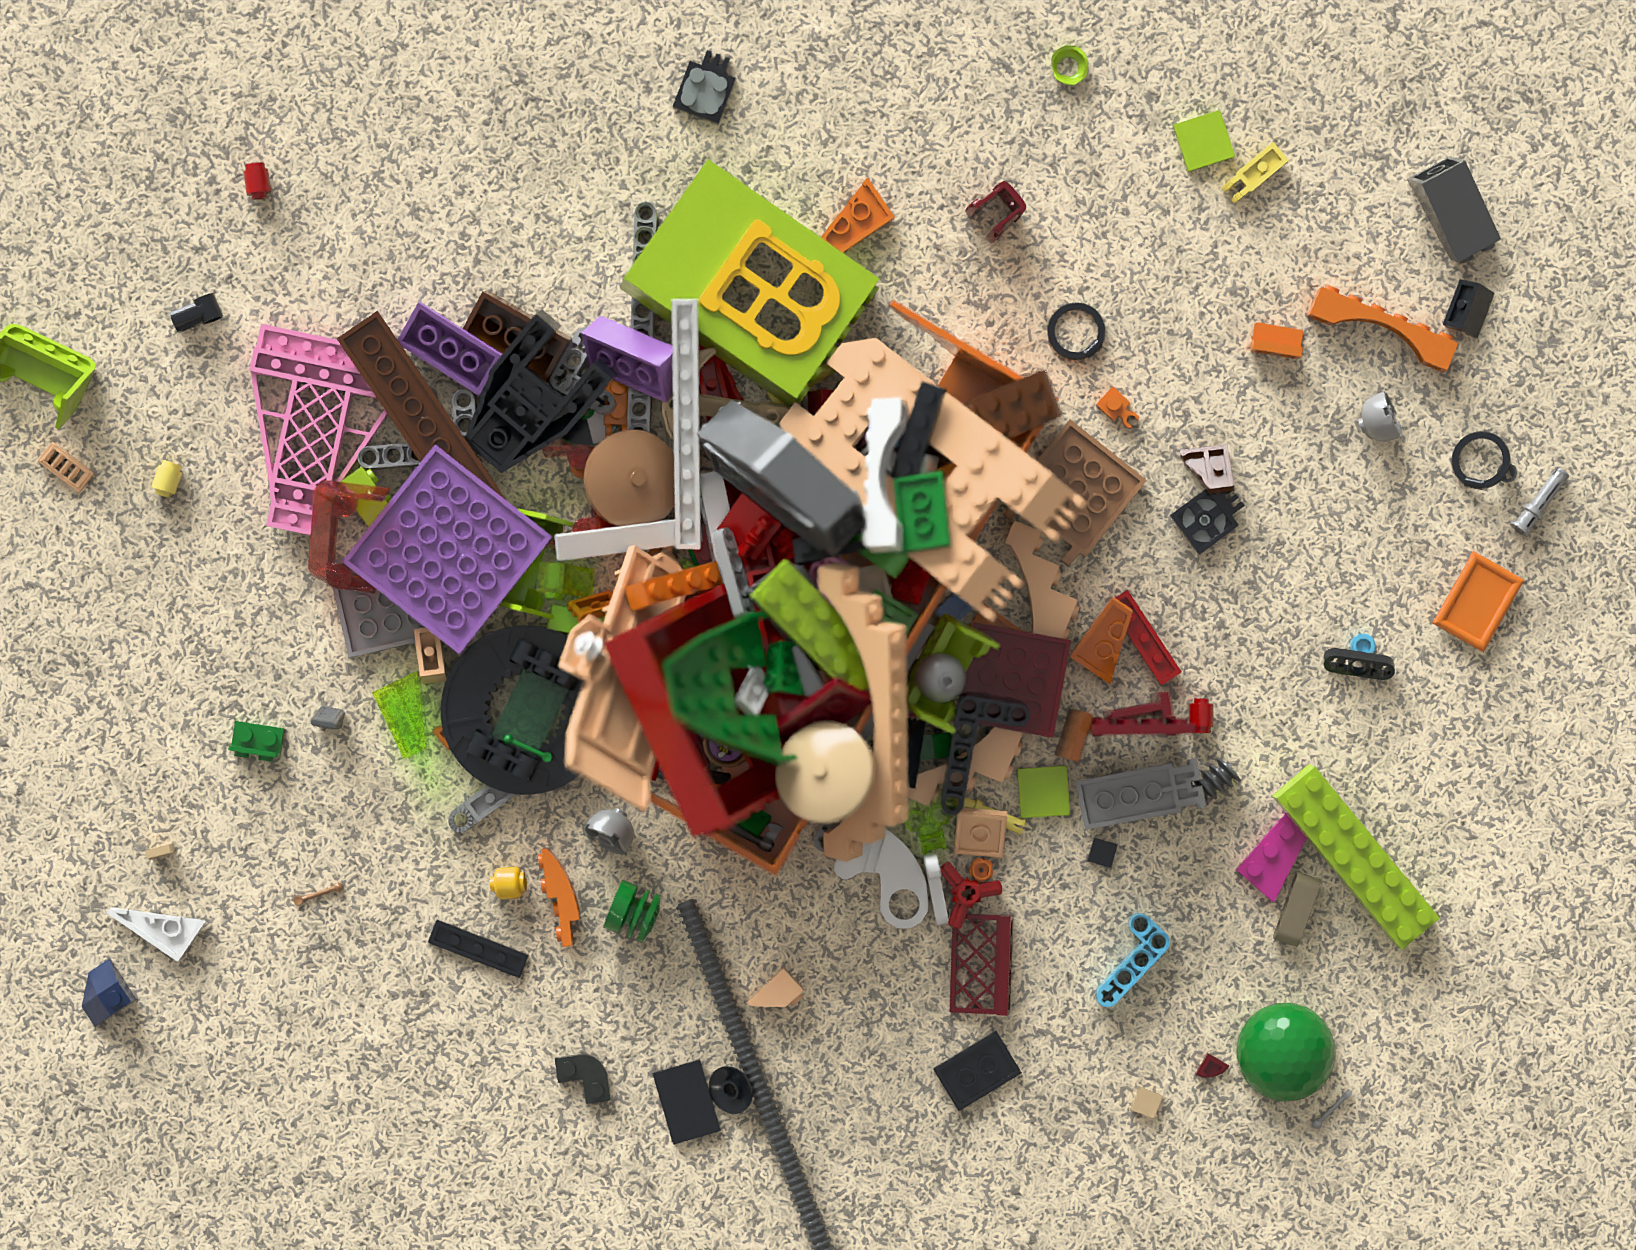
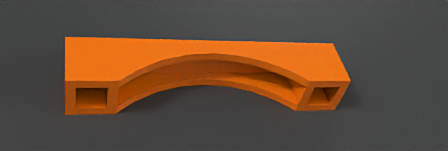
(1430, 348)

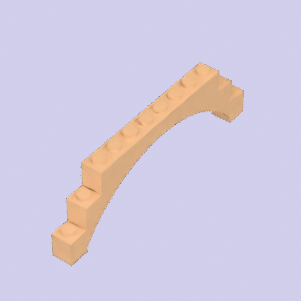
(1049, 617)
(884, 658)

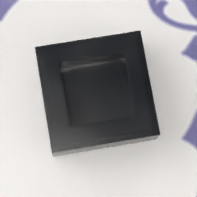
(1102, 852)

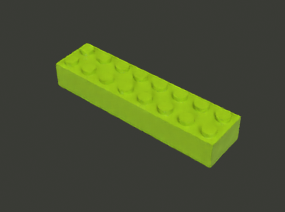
(1355, 856)

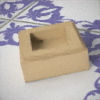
(160, 851)
(1146, 1102)

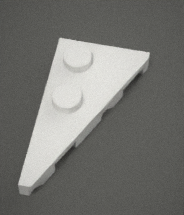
(166, 932)

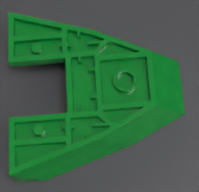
(703, 690)

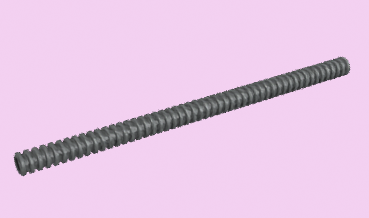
(754, 1074)

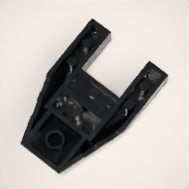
(521, 410)

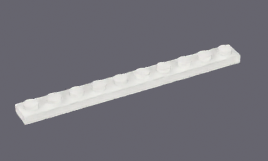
(686, 423)

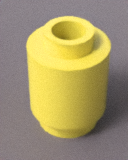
(167, 478)

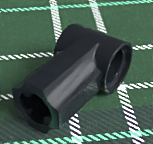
(202, 311)

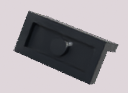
(1468, 307)

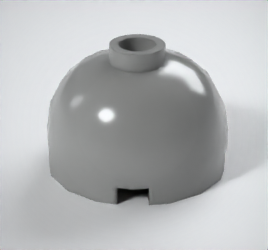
(1379, 418)
(940, 677)
(611, 830)

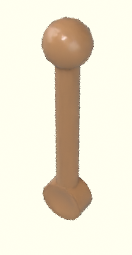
(298, 900)

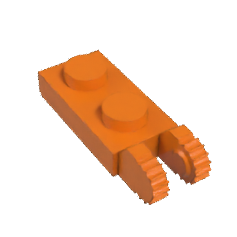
(620, 414)

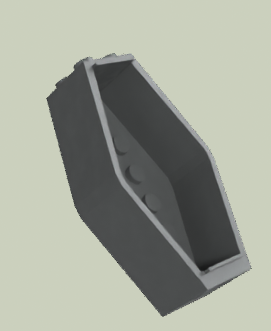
(782, 477)

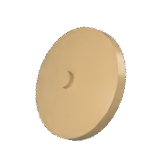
(830, 772)

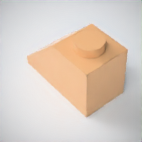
(430, 656)
(778, 991)

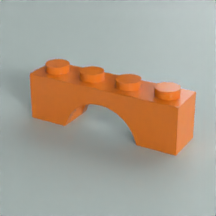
(673, 585)

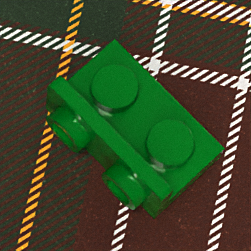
(782, 670)
(257, 740)

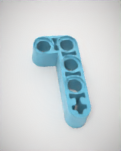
(1128, 963)

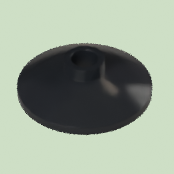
(725, 1095)

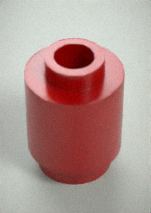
(257, 180)
(1201, 714)

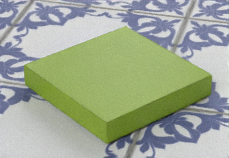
(1203, 141)
(1043, 791)

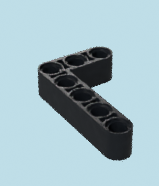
(967, 741)

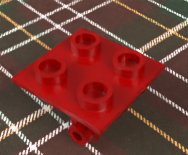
(751, 526)
(911, 582)

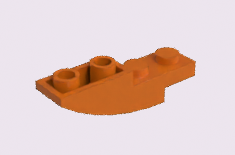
(559, 886)

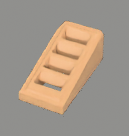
(47, 455)

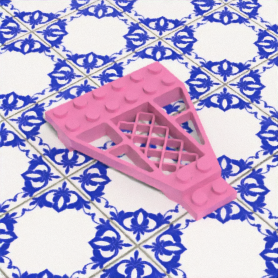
(318, 363)

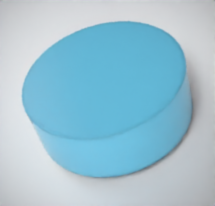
(1363, 643)

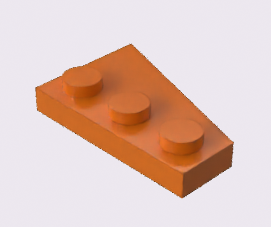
(859, 219)
(1103, 640)

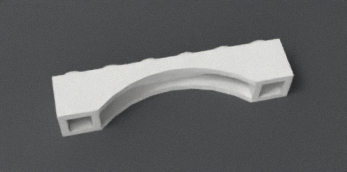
(887, 425)

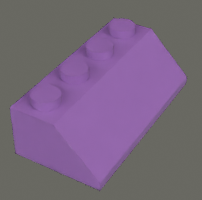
(448, 348)
(637, 358)

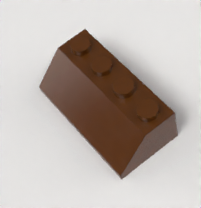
(499, 324)

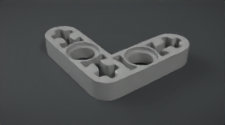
(559, 373)

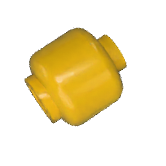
(508, 883)

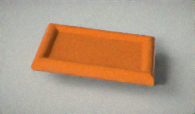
(1478, 601)

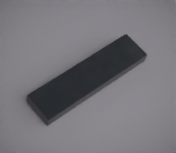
(478, 948)

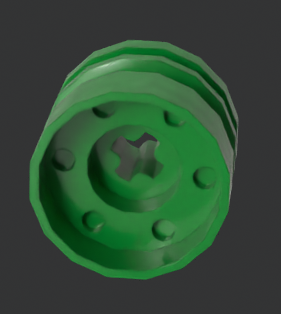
(632, 911)

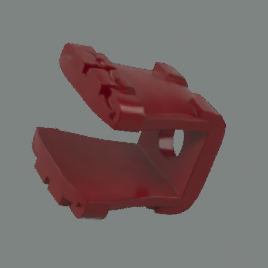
(1009, 197)

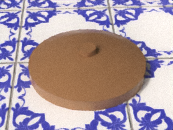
(630, 478)

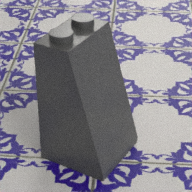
(1455, 208)

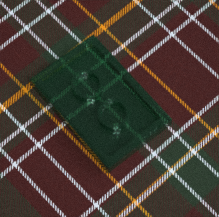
(530, 710)

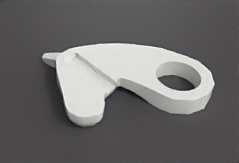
(897, 871)

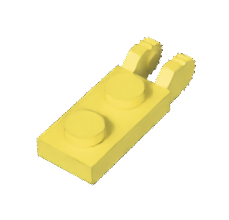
(1257, 171)

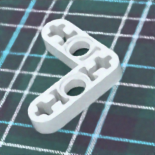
(935, 887)

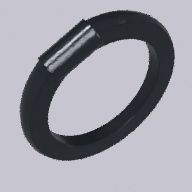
(1091, 349)
(1476, 483)

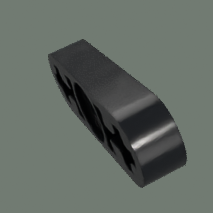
(1366, 671)

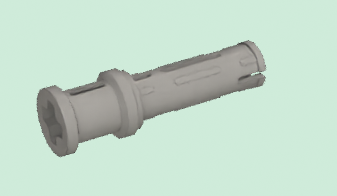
(1534, 510)

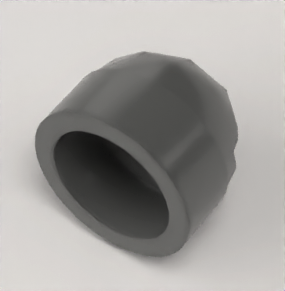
(1513, 471)

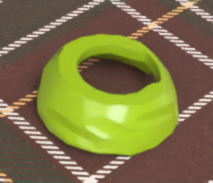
(1075, 53)

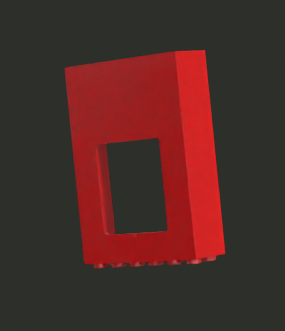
(639, 663)

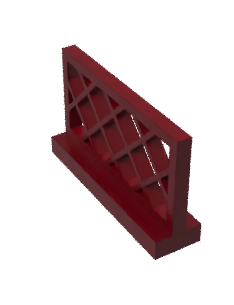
(1159, 704)
(1002, 968)

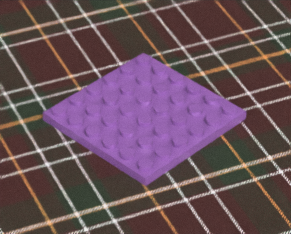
(447, 549)

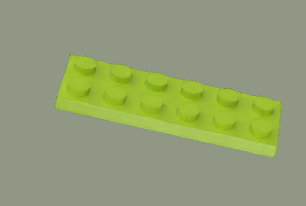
(811, 624)

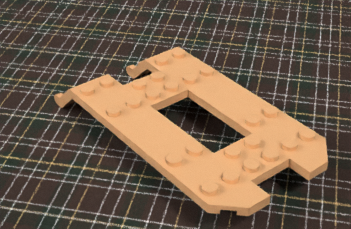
(986, 467)

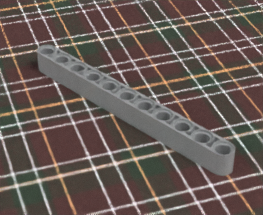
(647, 324)

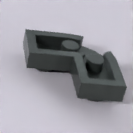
(587, 1069)

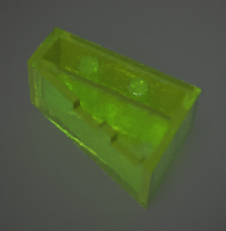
(565, 580)
(405, 713)

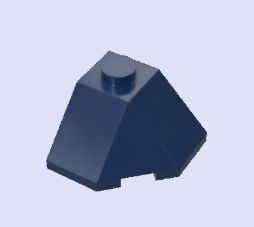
(105, 993)

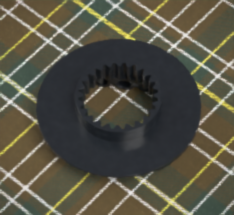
(466, 708)

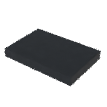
(977, 1070)
(686, 1101)

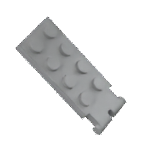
(1139, 794)

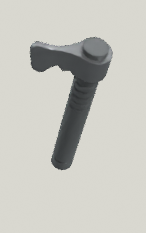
(766, 843)

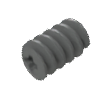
(1216, 779)

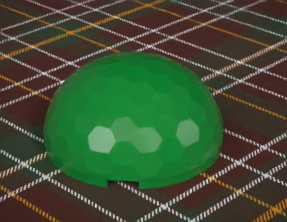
(1286, 1052)

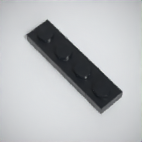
(919, 430)

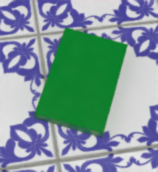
(922, 512)

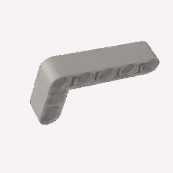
(407, 460)

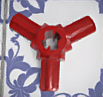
(958, 884)

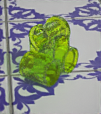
(929, 829)

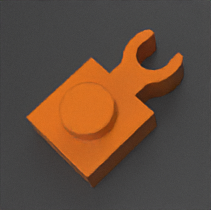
(1115, 405)

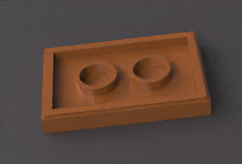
(1074, 735)

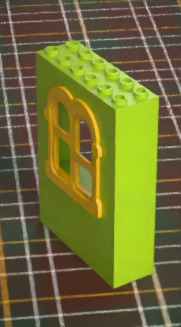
(707, 246)

